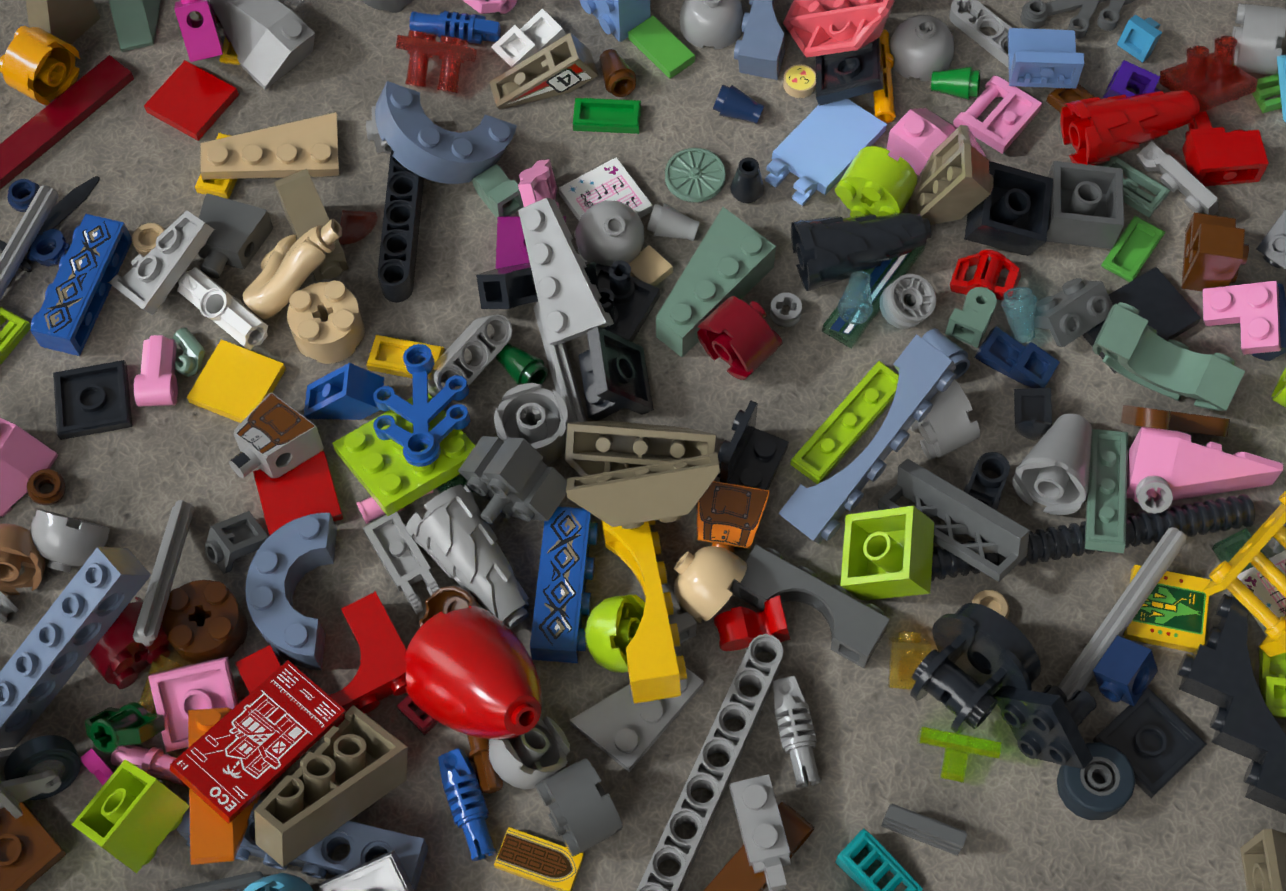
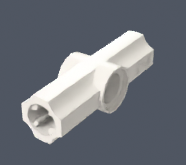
(222, 308)

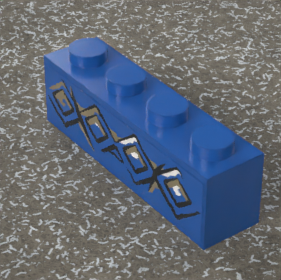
(81, 284)
(562, 585)

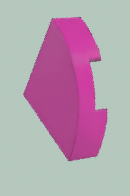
(97, 766)

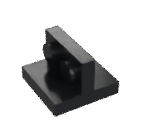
(614, 375)

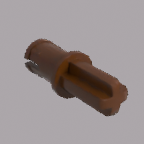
(479, 754)

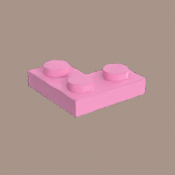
(1253, 307)

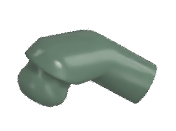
(192, 355)

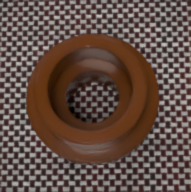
(43, 477)

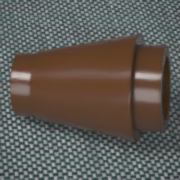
(617, 74)

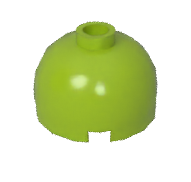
(611, 630)

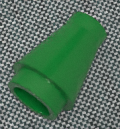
(957, 82)

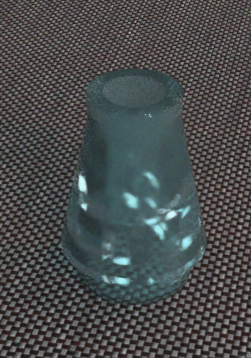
(856, 300)
(1020, 311)

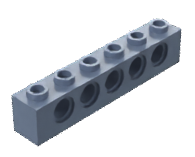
(66, 637)
(317, 861)

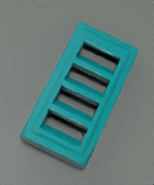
(877, 851)

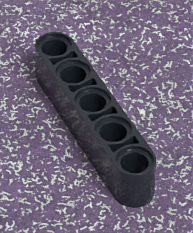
(400, 235)

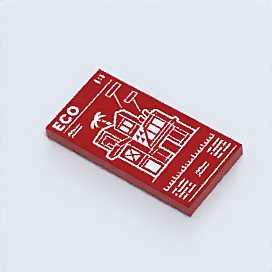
(257, 741)

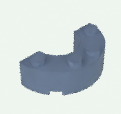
(432, 150)
(272, 582)

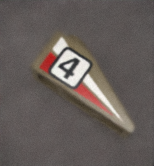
(545, 74)

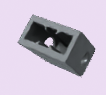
(237, 233)

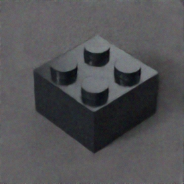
(1014, 213)

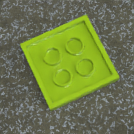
(384, 469)

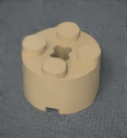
(325, 321)

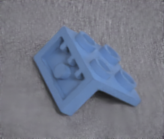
(1043, 58)

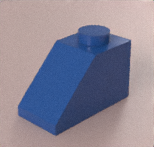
(343, 394)

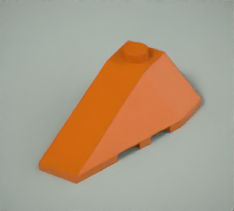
(210, 835)

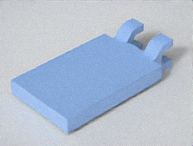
(823, 147)

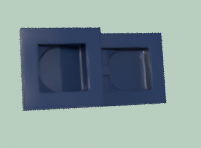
(1022, 363)

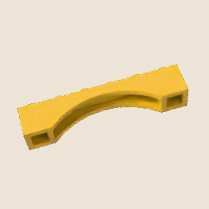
(651, 653)

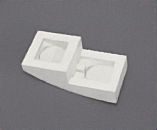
(531, 38)

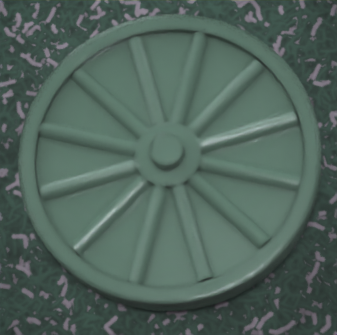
(695, 175)

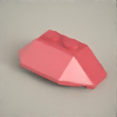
(836, 25)

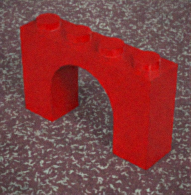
(381, 664)

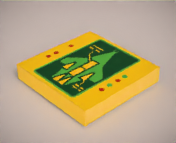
(1173, 613)

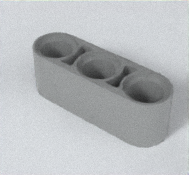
(481, 347)

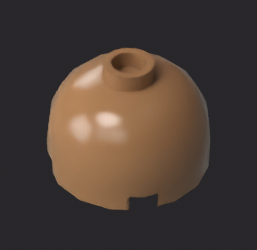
(18, 550)

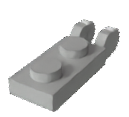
(400, 557)

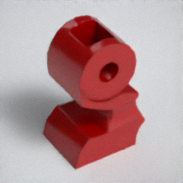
(742, 625)

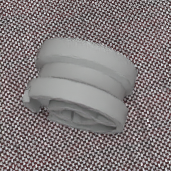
(918, 295)

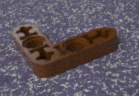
(1175, 421)

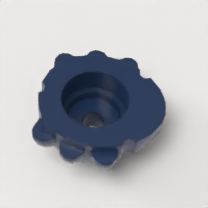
(48, 248)

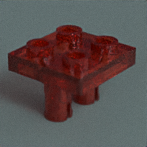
(423, 46)
(1211, 75)

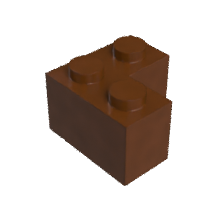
(1212, 252)

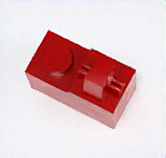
(1223, 156)

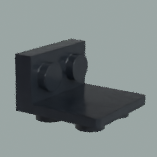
(752, 454)

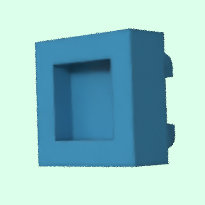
(1140, 37)

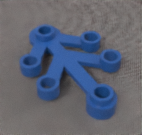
(420, 363)

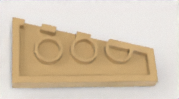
(275, 151)

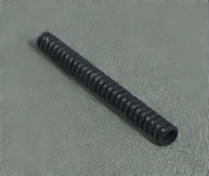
(1139, 528)

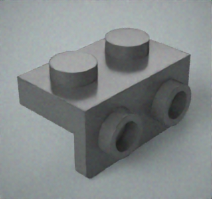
(1073, 310)

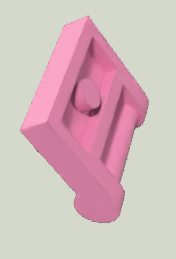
(1005, 120)

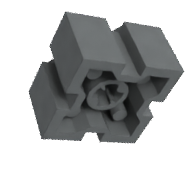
(513, 480)

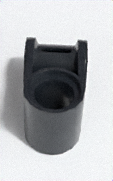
(985, 488)

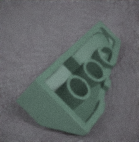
(135, 22)

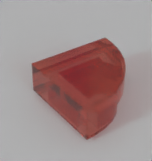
(355, 225)

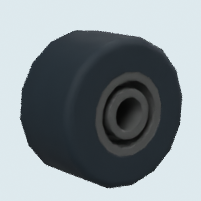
(1087, 794)

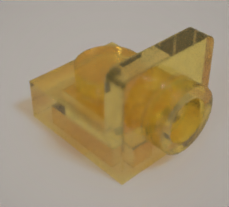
(905, 656)

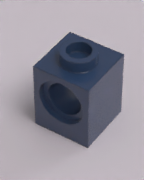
(1125, 671)

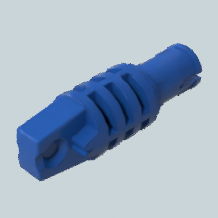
(463, 26)
(466, 802)

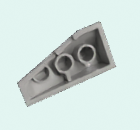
(264, 36)

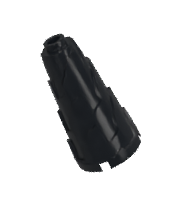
(838, 246)

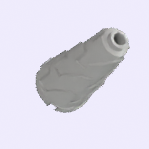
(469, 553)

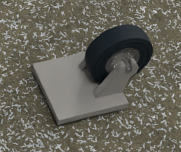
(36, 771)

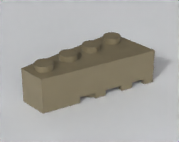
(332, 786)

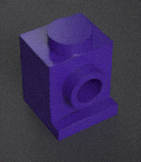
(1131, 76)

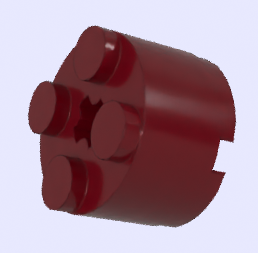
(739, 336)
(119, 656)

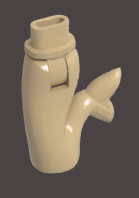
(288, 267)

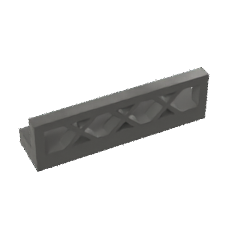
(962, 515)

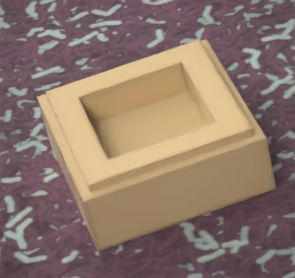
(650, 267)

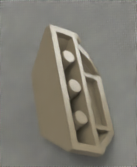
(952, 179)
(623, 445)
(645, 492)

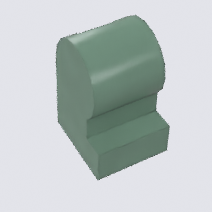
(496, 190)
(972, 321)

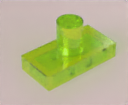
(957, 750)

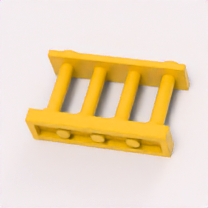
(1226, 573)

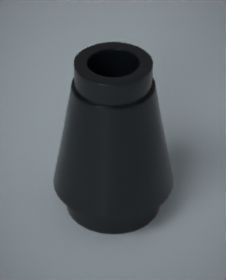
(747, 181)

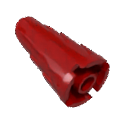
(1121, 123)

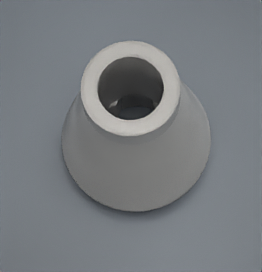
(671, 223)

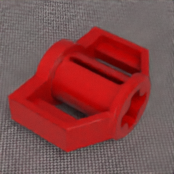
(986, 273)

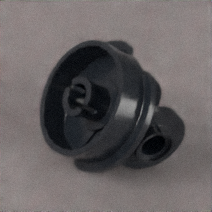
(973, 661)

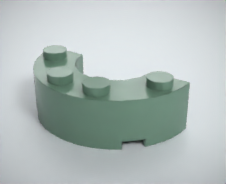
(1165, 365)

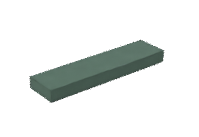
(1107, 492)

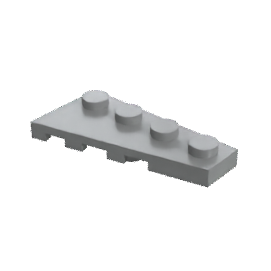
(563, 289)

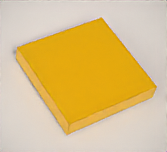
(235, 381)

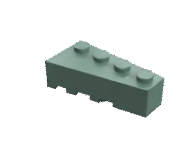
(724, 265)

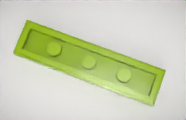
(847, 424)

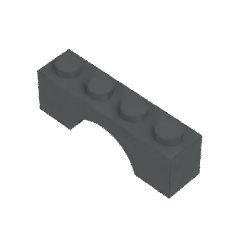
(853, 625)

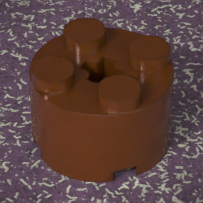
(209, 604)

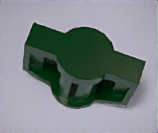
(123, 726)

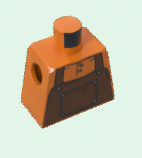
(730, 514)

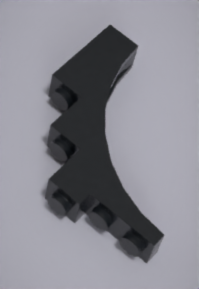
(1242, 722)

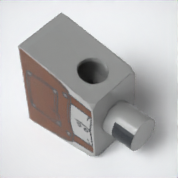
(274, 439)

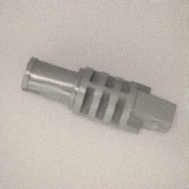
(796, 729)

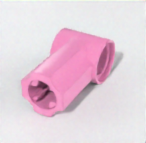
(157, 380)

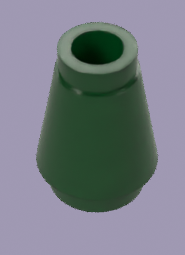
(522, 366)

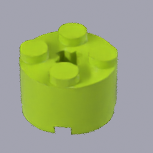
(876, 183)

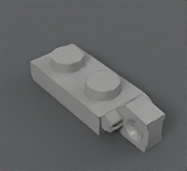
(1176, 177)
(762, 829)

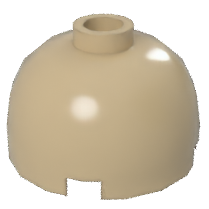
(706, 580)

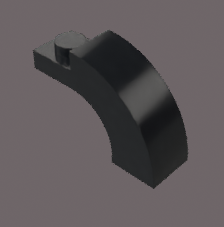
(514, 286)

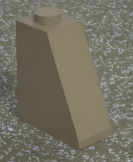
(305, 211)

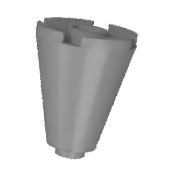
(1057, 467)

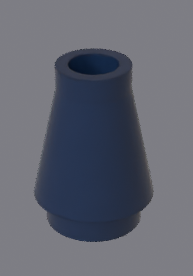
(737, 105)

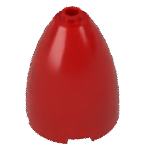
(473, 675)

